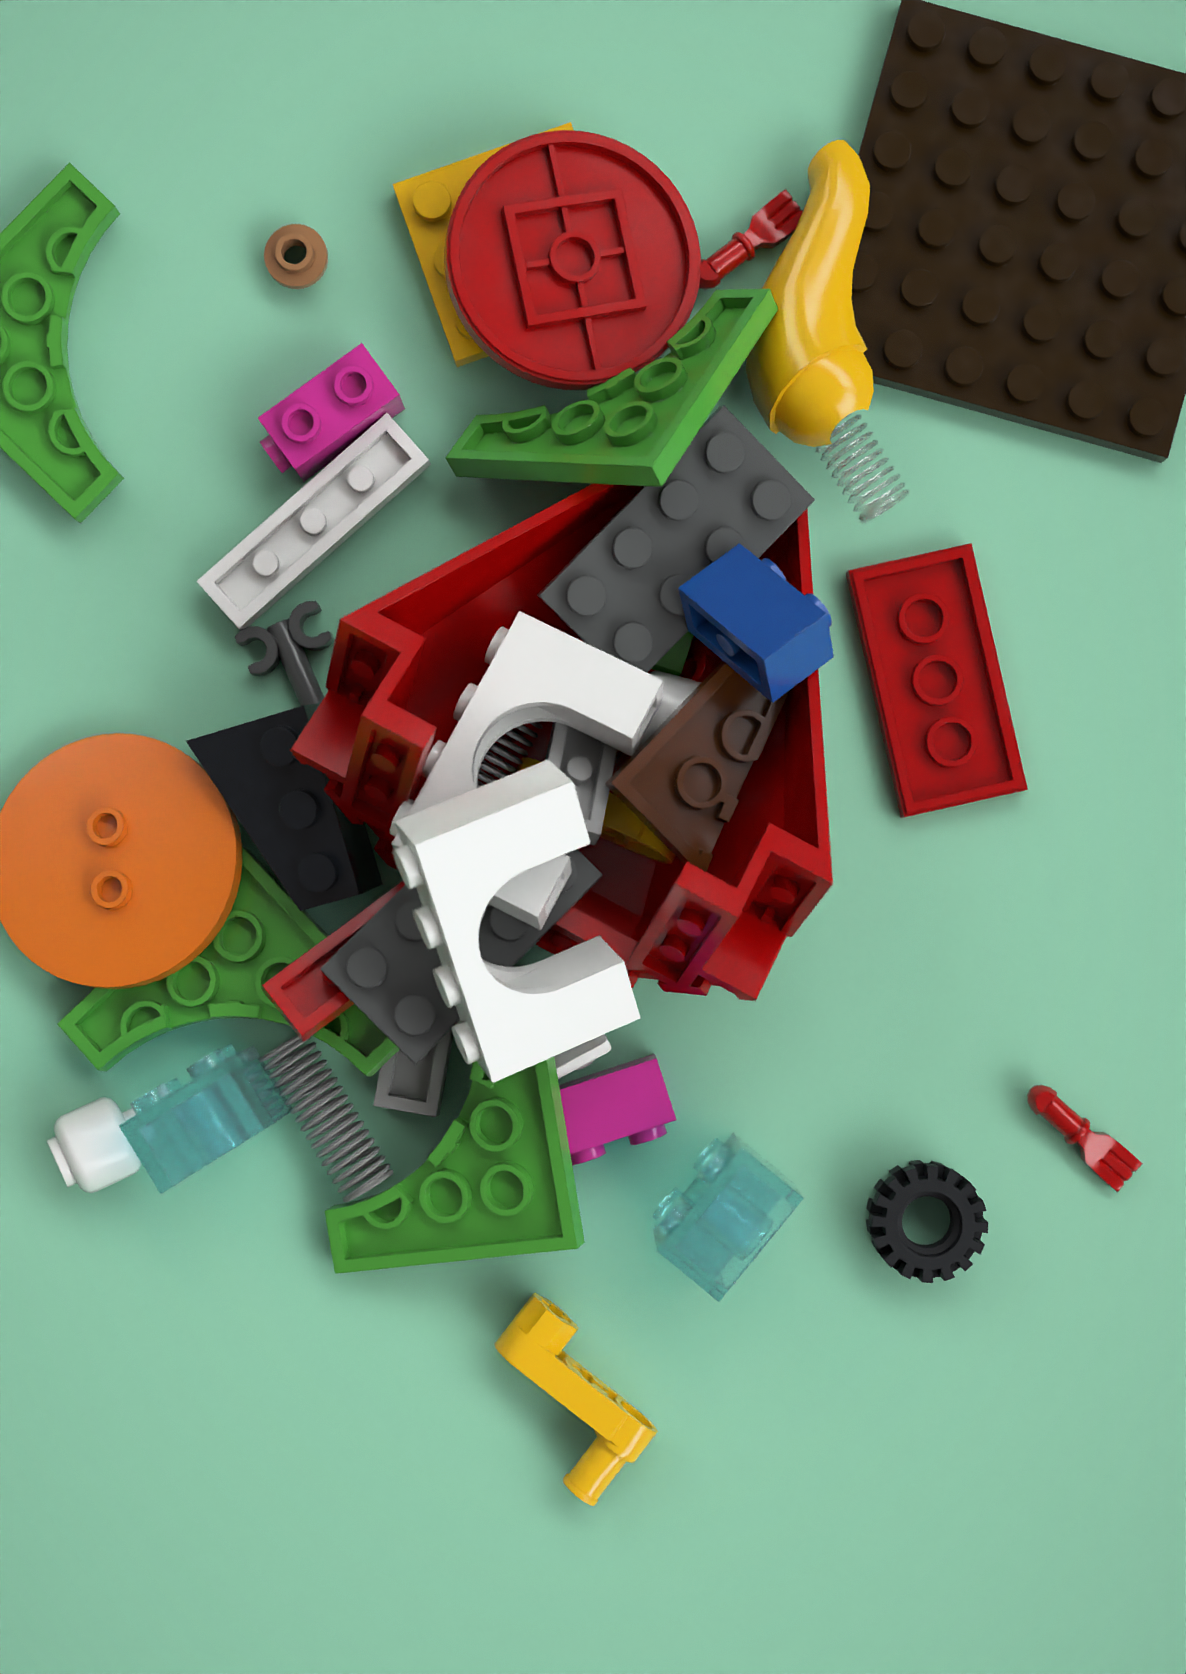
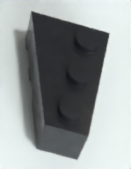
(287, 811)

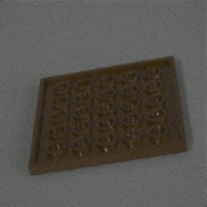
(1026, 230)

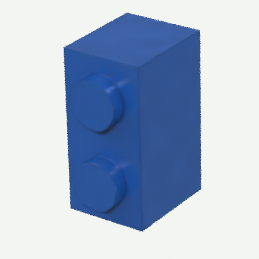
(757, 621)

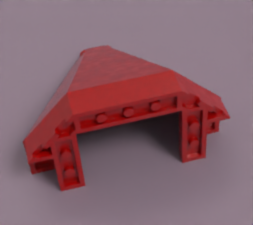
(396, 693)

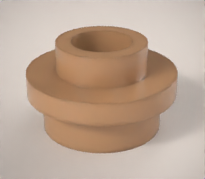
(303, 273)

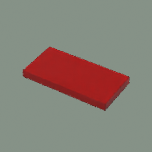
(936, 680)

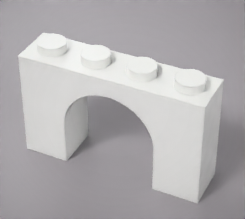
(536, 678)
(457, 862)

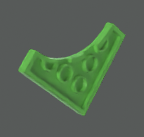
(38, 278)
(632, 422)
(224, 982)
(485, 1191)

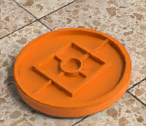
(117, 861)

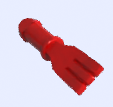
(766, 230)
(1097, 1149)

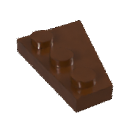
(696, 762)

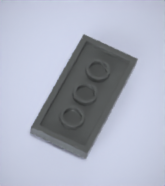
(627, 578)
(391, 969)

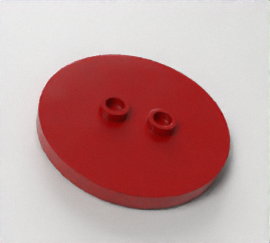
(571, 259)

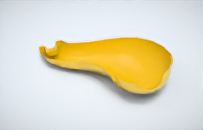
(811, 356)

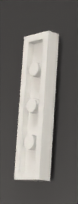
(314, 522)

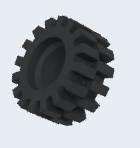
(958, 1243)

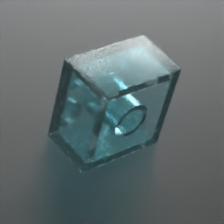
(196, 1123)
(723, 1215)

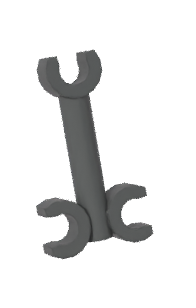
(286, 643)

